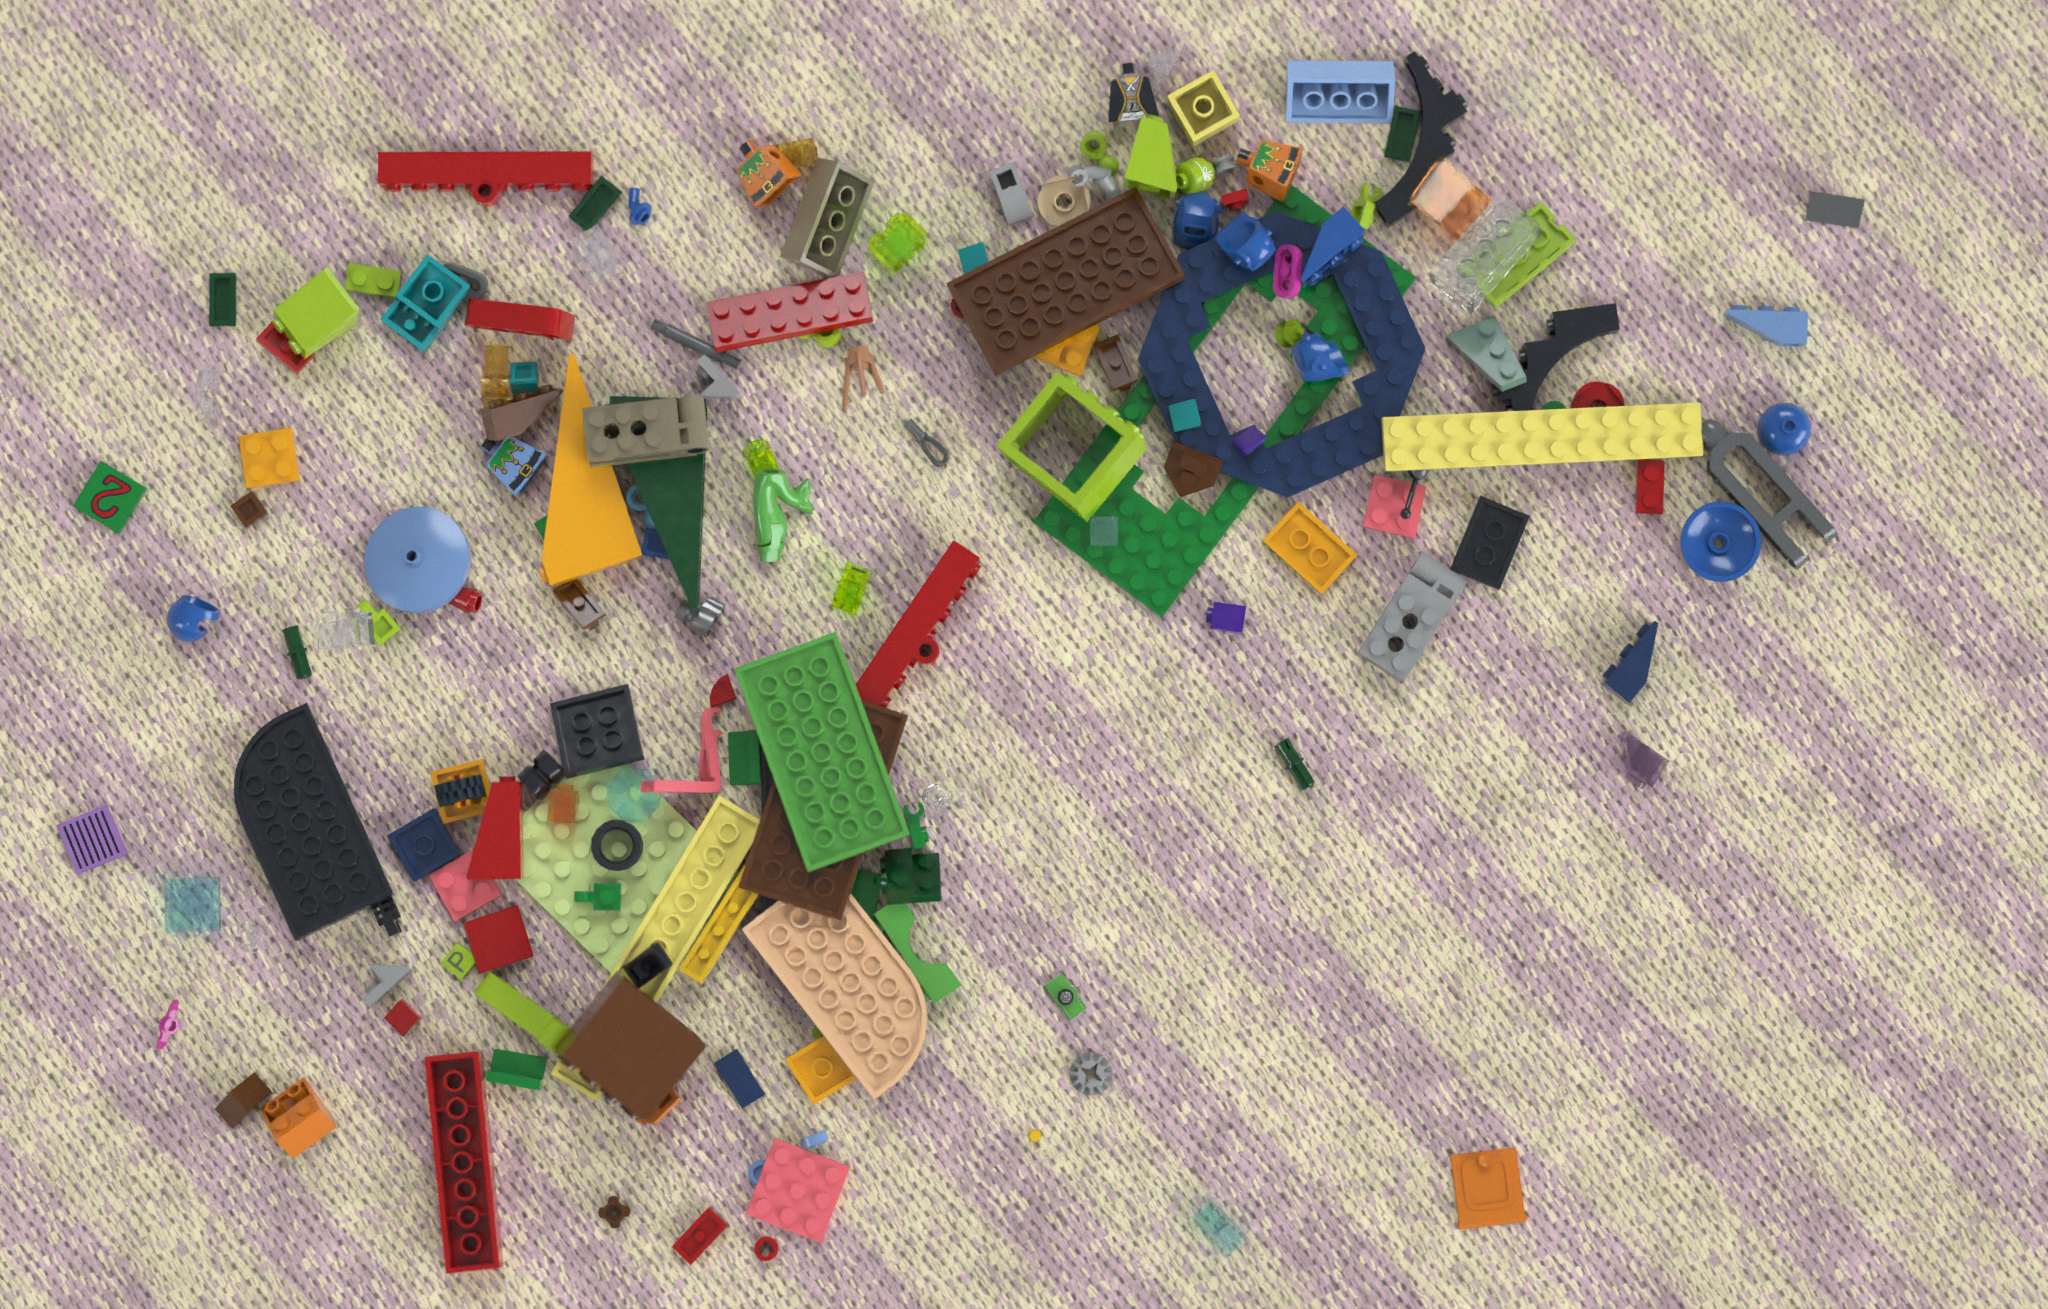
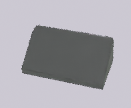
(1834, 209)

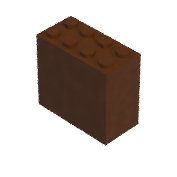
(629, 1048)

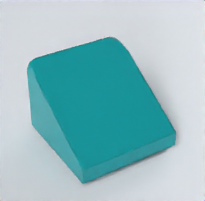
(973, 256)
(523, 377)
(1184, 415)

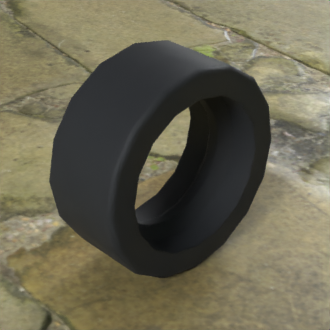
(616, 825)

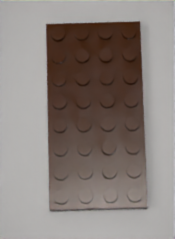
(1065, 281)
(775, 860)

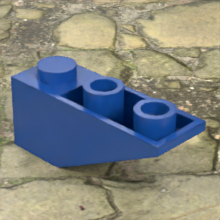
(1334, 239)

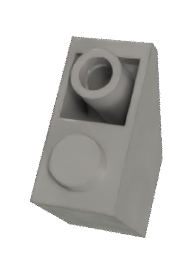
(1010, 193)

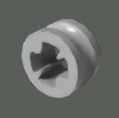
(1224, 164)

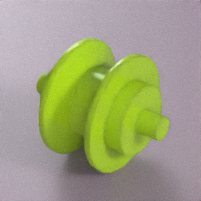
(1289, 333)

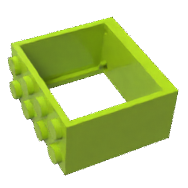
(1110, 471)

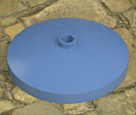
(436, 572)

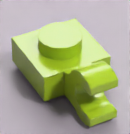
(1364, 207)
(383, 623)

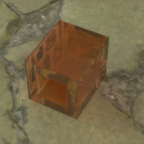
(563, 804)

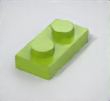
(373, 280)

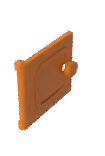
(1488, 1193)

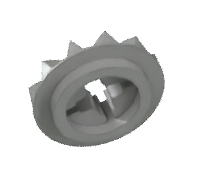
(1088, 1060)

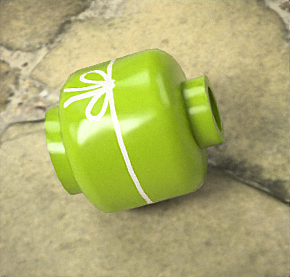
(1194, 175)

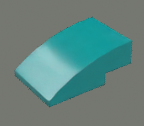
(425, 303)

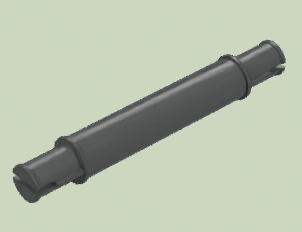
(695, 343)

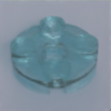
(620, 787)

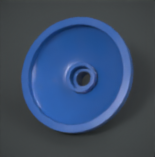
(1739, 537)

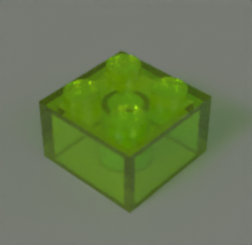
(897, 243)

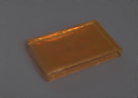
(1449, 198)

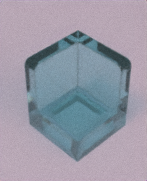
(1103, 531)

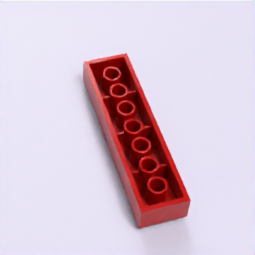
(464, 1162)

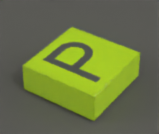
(459, 961)

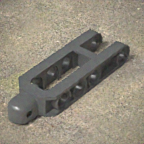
(1718, 443)

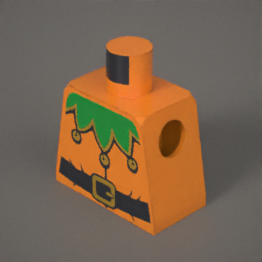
(1271, 167)
(765, 173)

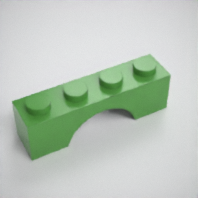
(936, 979)

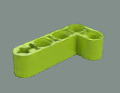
(522, 1010)

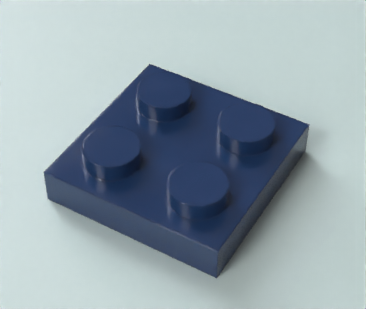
(424, 845)

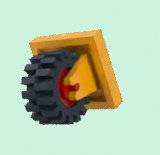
(461, 790)

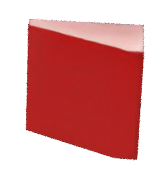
(402, 1017)

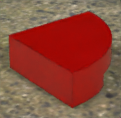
(722, 692)

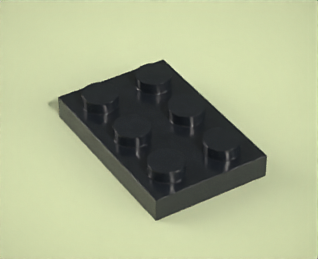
(1489, 543)

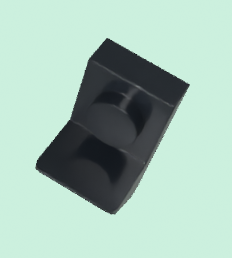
(647, 965)

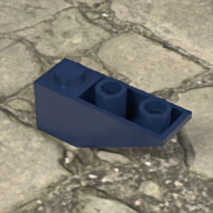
(1632, 673)

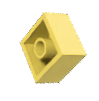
(1203, 108)

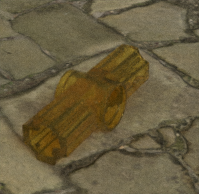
(495, 377)

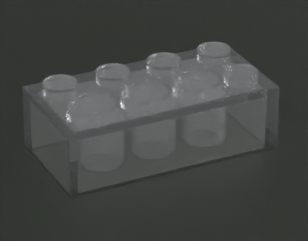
(1485, 253)

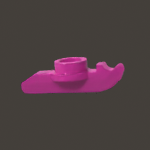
(168, 1024)

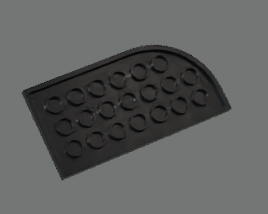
(305, 826)

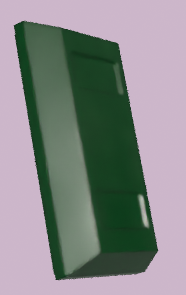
(1402, 134)
(595, 203)
(222, 299)

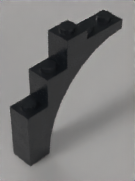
(1437, 114)
(1569, 330)

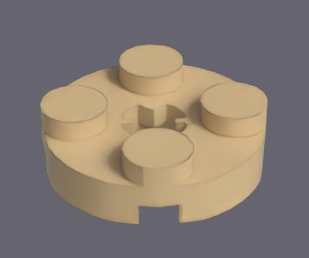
(1050, 193)

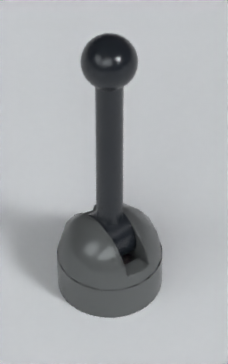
(1416, 475)

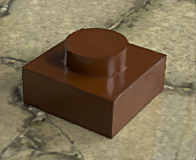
(249, 509)

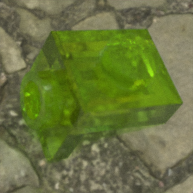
(760, 455)

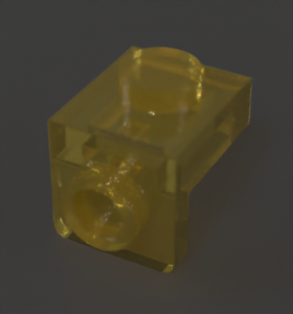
(800, 152)

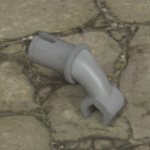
(1099, 176)

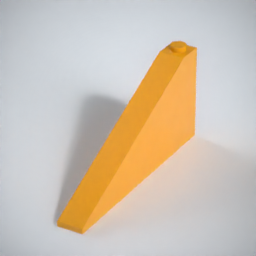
(586, 510)

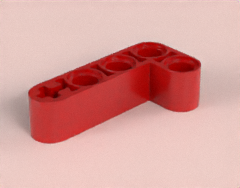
(520, 319)

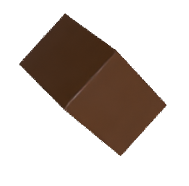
(243, 1100)

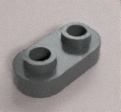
(468, 276)

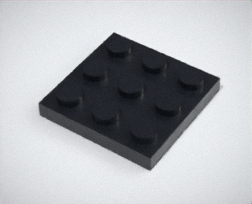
(597, 731)

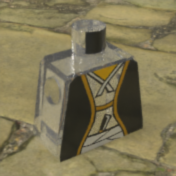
(1130, 98)

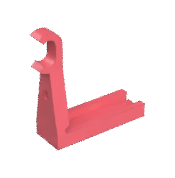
(708, 765)

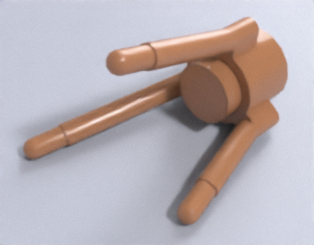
(859, 359)

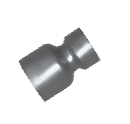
(707, 615)

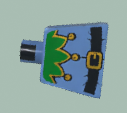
(514, 462)

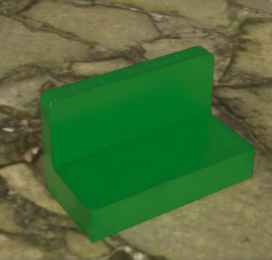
(744, 758)
(517, 1069)

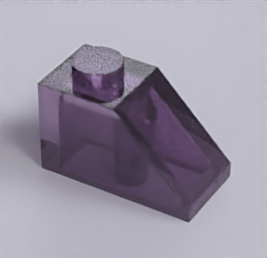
(1641, 761)

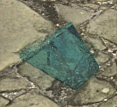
(1219, 1227)

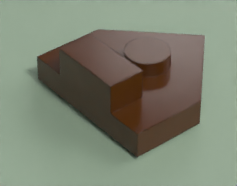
(1191, 469)

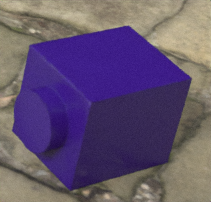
(1226, 617)

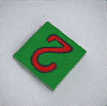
(110, 497)

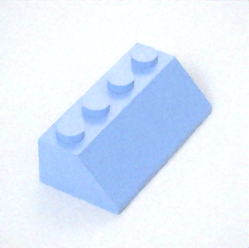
(1339, 91)

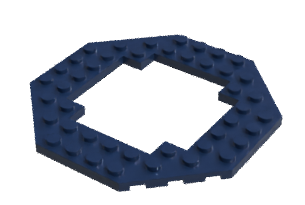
(1324, 449)

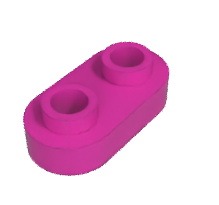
(1287, 272)

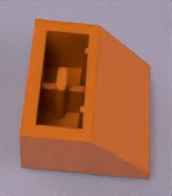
(297, 1118)

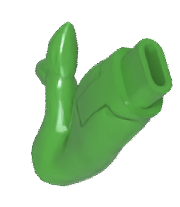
(769, 518)

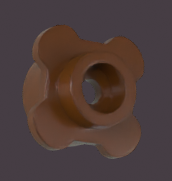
(606, 1212)

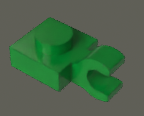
(918, 833)
(604, 897)

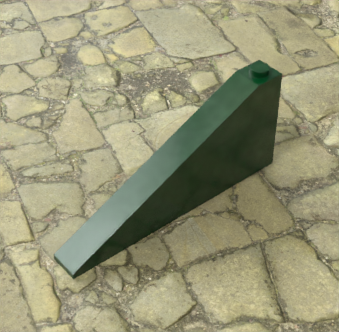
(676, 505)

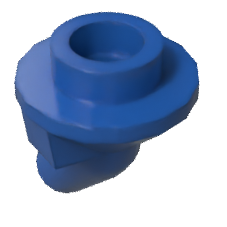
(639, 212)

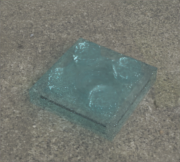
(192, 904)

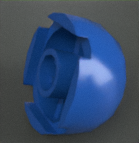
(1784, 429)

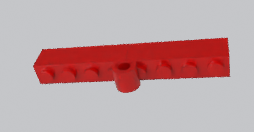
(485, 170)
(917, 626)

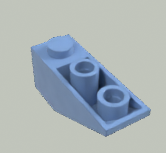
(1776, 327)

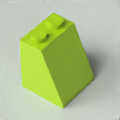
(1151, 160)
(316, 314)

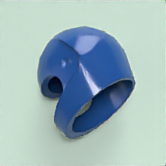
(185, 616)

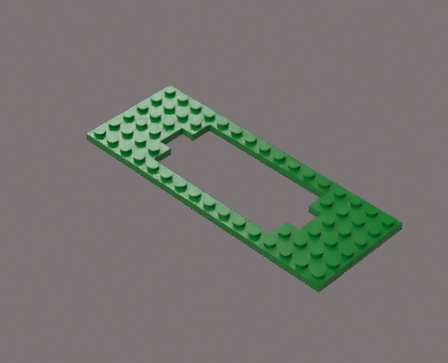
(1162, 550)

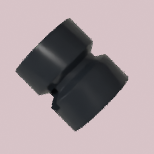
(542, 775)

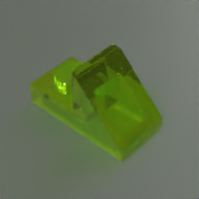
(851, 588)

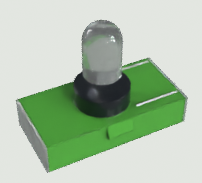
(1065, 996)

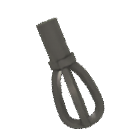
(921, 436)

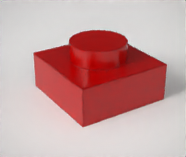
(1234, 200)

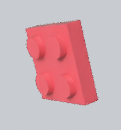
(1385, 503)
(460, 894)

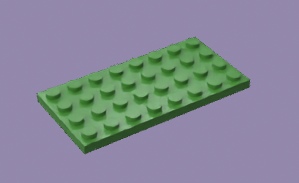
(822, 752)

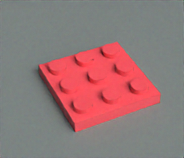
(797, 1190)

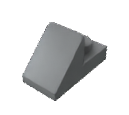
(721, 387)
(390, 977)

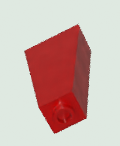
(500, 836)

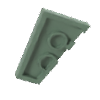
(1490, 352)

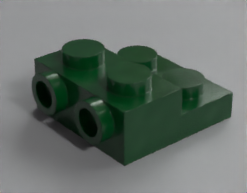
(910, 877)

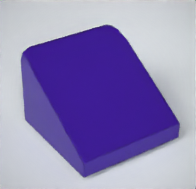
(1249, 440)

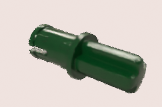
(297, 652)
(1294, 764)

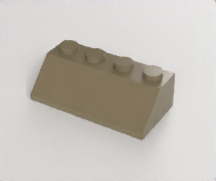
(827, 218)

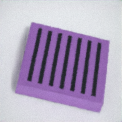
(92, 839)

